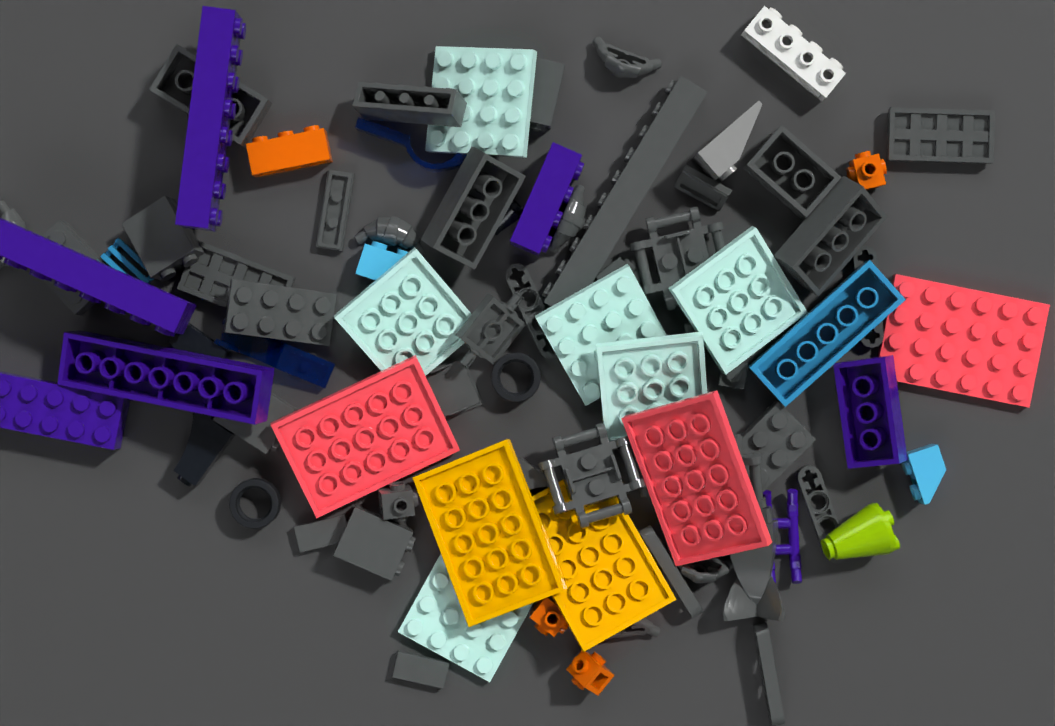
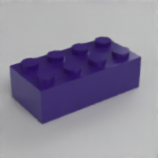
(546, 198)
(870, 412)

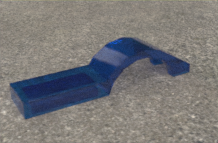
(405, 141)
(280, 356)

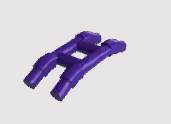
(791, 522)

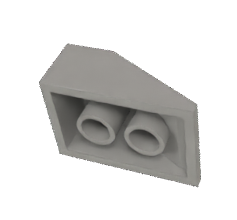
(725, 150)

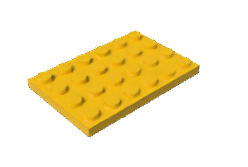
(489, 533)
(605, 571)

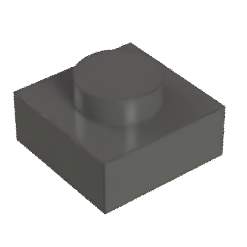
(735, 378)

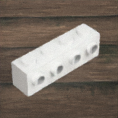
(793, 53)

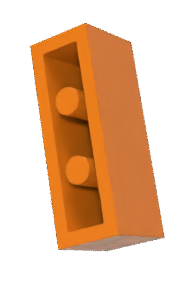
(288, 151)

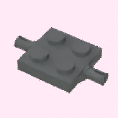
(491, 329)

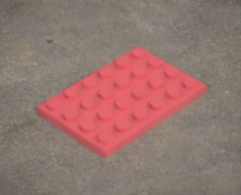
(965, 340)
(365, 436)
(696, 479)

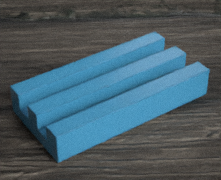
(113, 250)

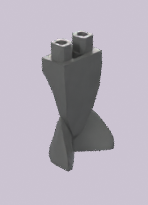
(754, 589)

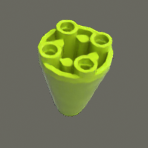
(862, 535)

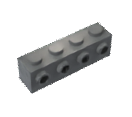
(409, 104)

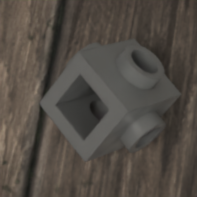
(397, 501)

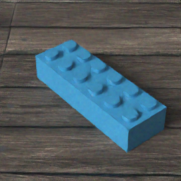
(826, 332)

